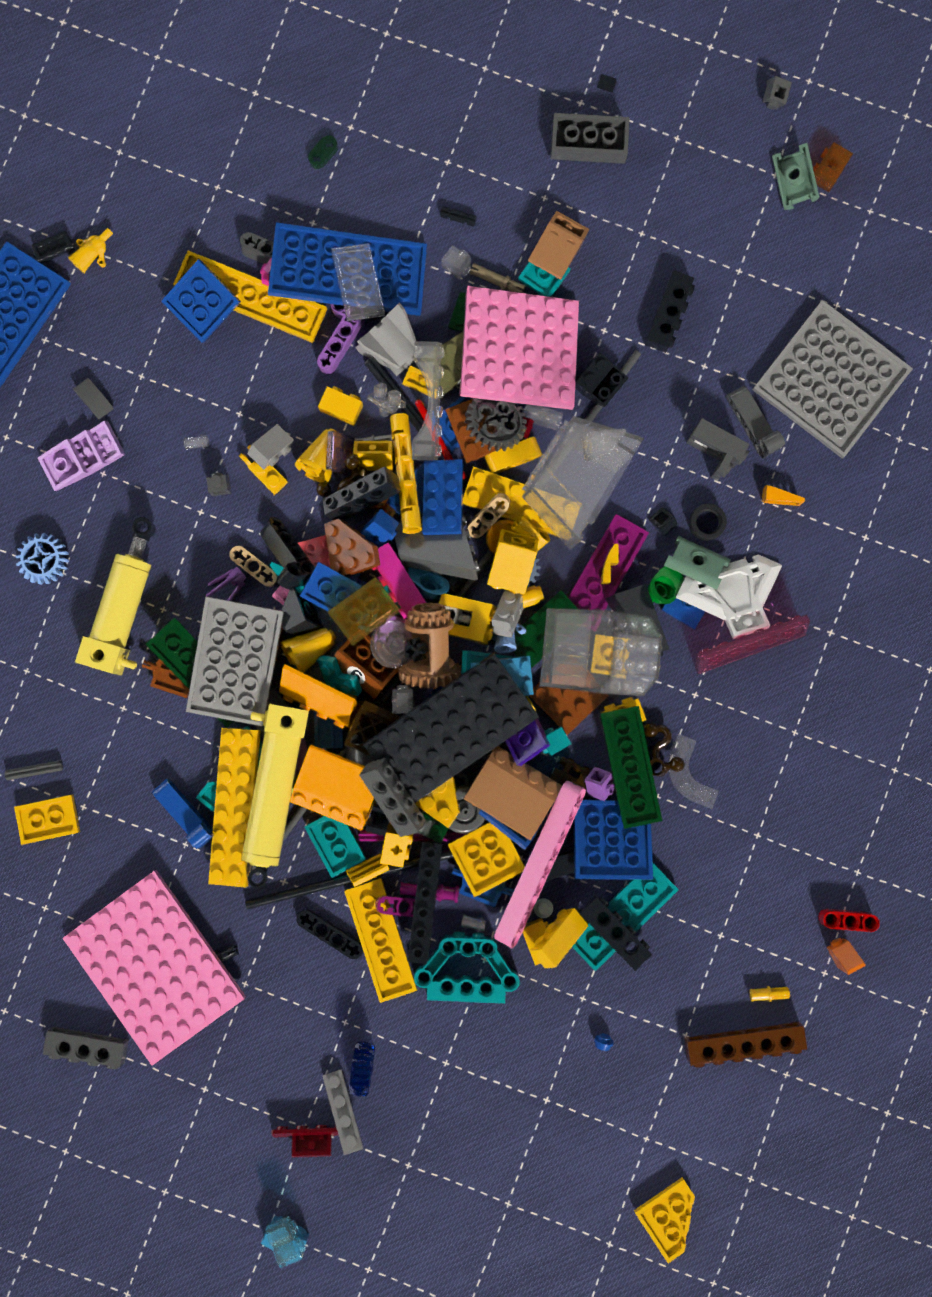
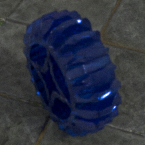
(362, 1069)

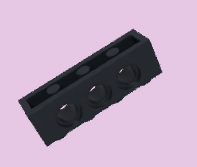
(677, 283)
(361, 494)
(633, 957)

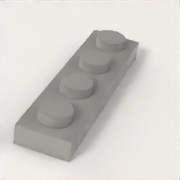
(343, 1112)

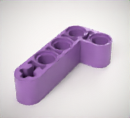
(338, 339)

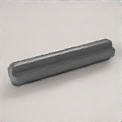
(33, 770)

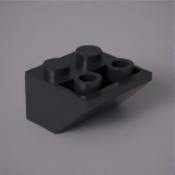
(600, 380)

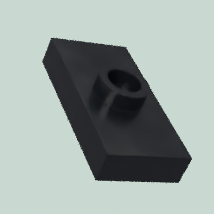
(52, 247)

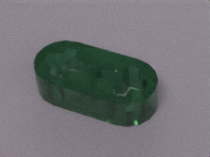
(325, 155)

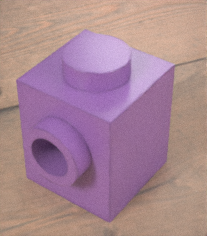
(599, 784)

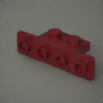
(308, 1142)

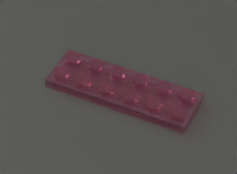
(748, 645)

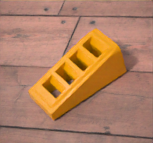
(777, 496)

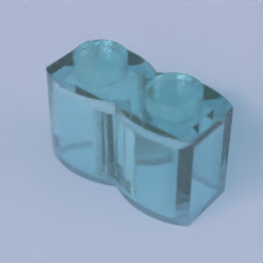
(285, 1241)

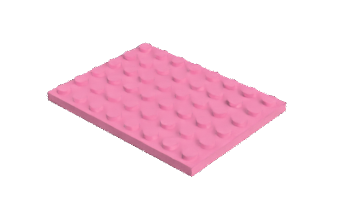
(154, 967)

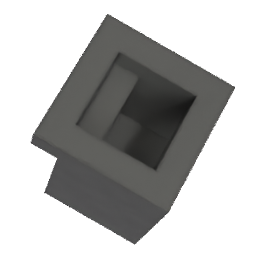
(776, 92)
(218, 484)

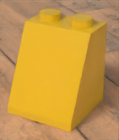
(513, 562)

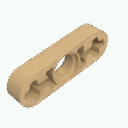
(490, 507)
(245, 553)

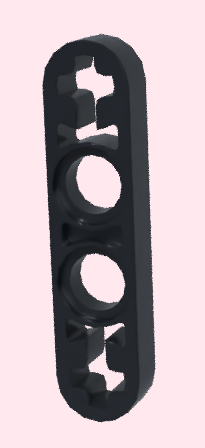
(328, 936)

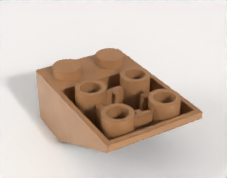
(558, 245)

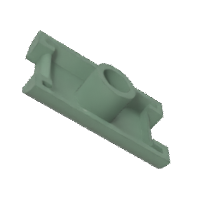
(796, 189)
(710, 562)

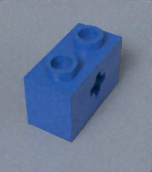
(380, 529)

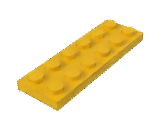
(485, 485)
(380, 941)

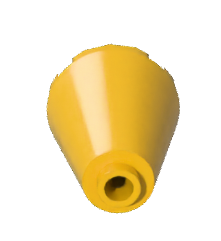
(314, 459)
(307, 648)

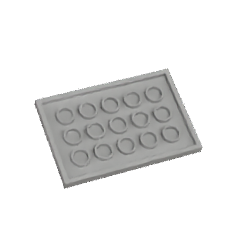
(234, 660)

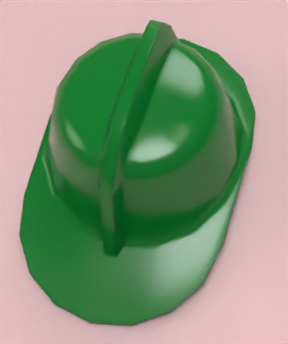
(665, 586)

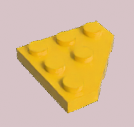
(441, 803)
(668, 1218)

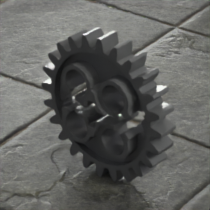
(495, 423)

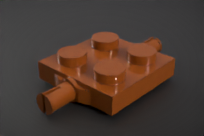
(165, 679)

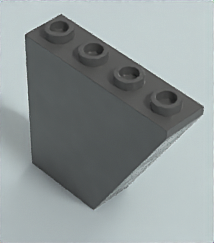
(438, 553)

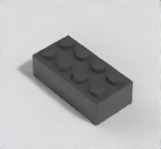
(590, 138)

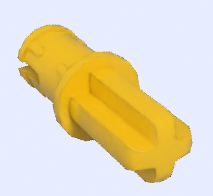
(769, 993)

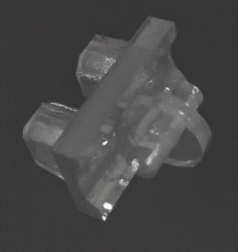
(387, 401)

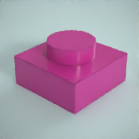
(265, 271)

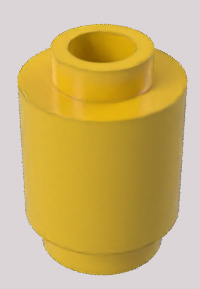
(532, 596)

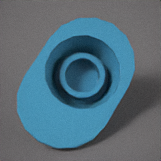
(429, 584)

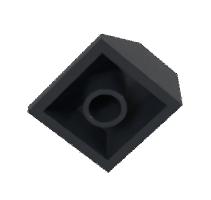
(299, 614)

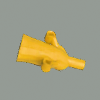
(89, 250)

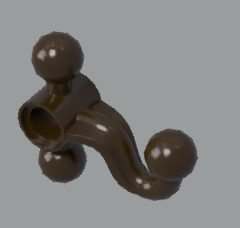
(352, 462)
(676, 764)

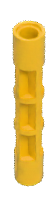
(405, 471)

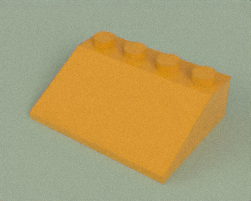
(317, 697)
(333, 788)

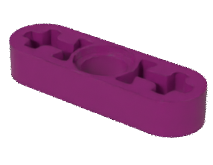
(389, 910)

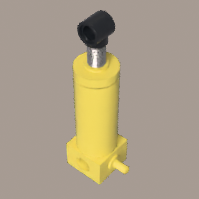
(118, 607)

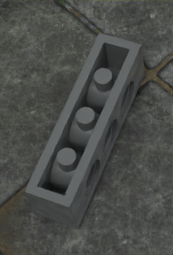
(392, 797)
(116, 1047)

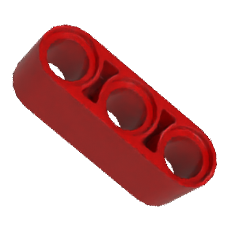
(857, 923)

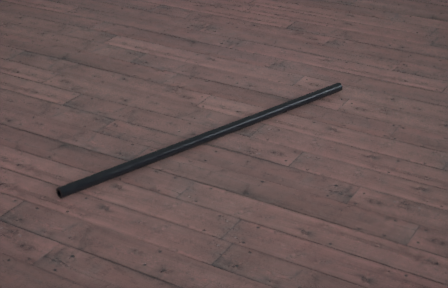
(336, 882)

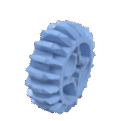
(40, 551)

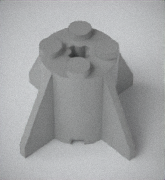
(390, 341)

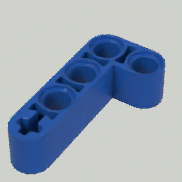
(184, 813)

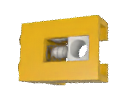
(480, 624)

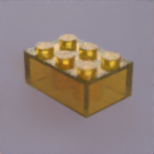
(363, 611)

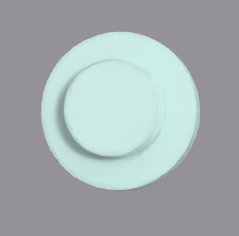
(543, 908)

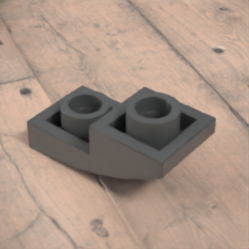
(93, 398)

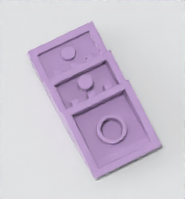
(81, 456)

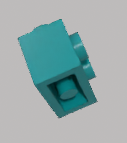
(557, 739)

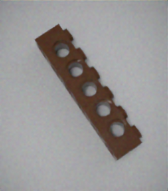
(794, 1045)

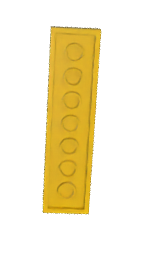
(290, 315)
(232, 805)

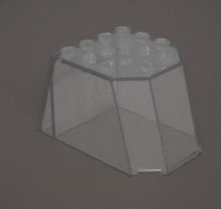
(571, 490)
(589, 643)

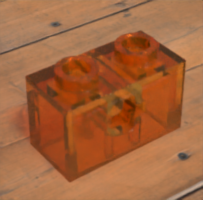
(837, 158)

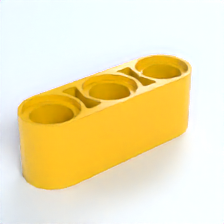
(523, 452)

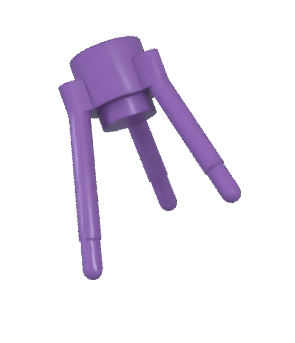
(234, 576)

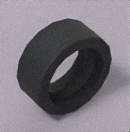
(721, 518)

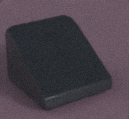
(663, 521)

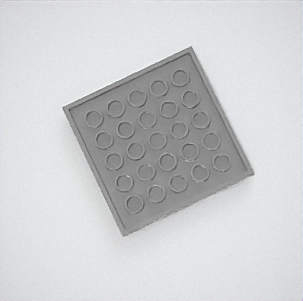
(832, 379)

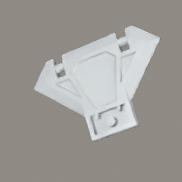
(738, 596)

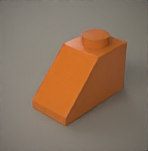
(845, 956)

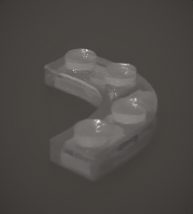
(684, 781)

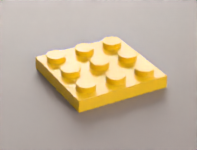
(486, 858)

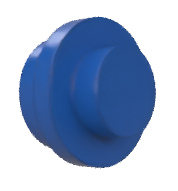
(603, 1042)

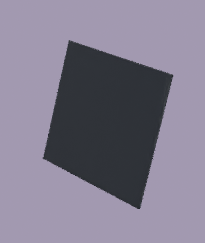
(607, 83)

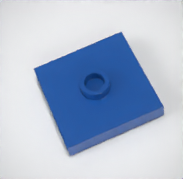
(684, 612)

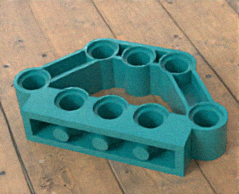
(475, 994)

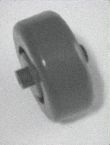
(468, 818)

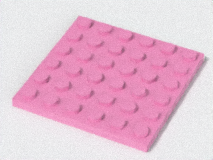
(519, 348)

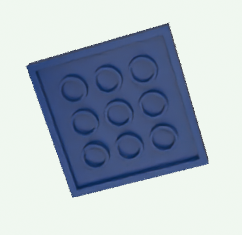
(606, 848)

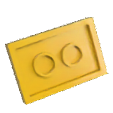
(47, 819)

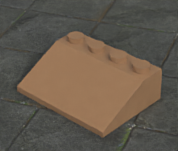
(513, 793)

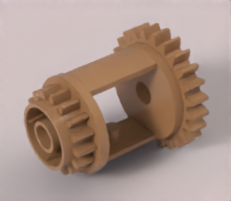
(432, 625)

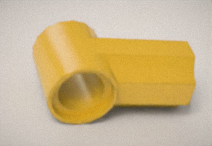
(526, 528)

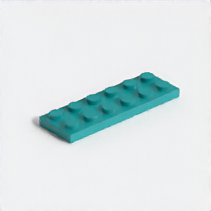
(636, 905)

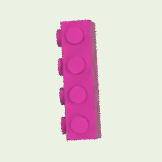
(397, 580)

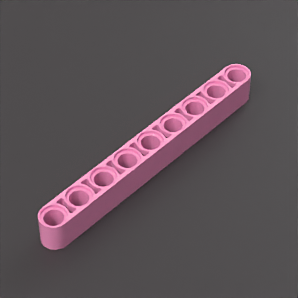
(539, 864)

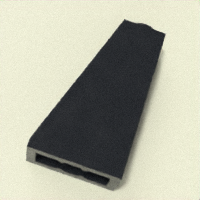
(637, 602)

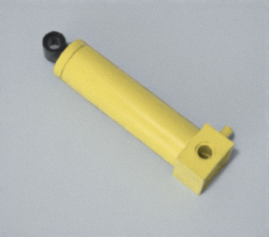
(272, 788)

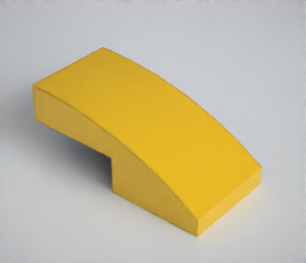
(611, 559)

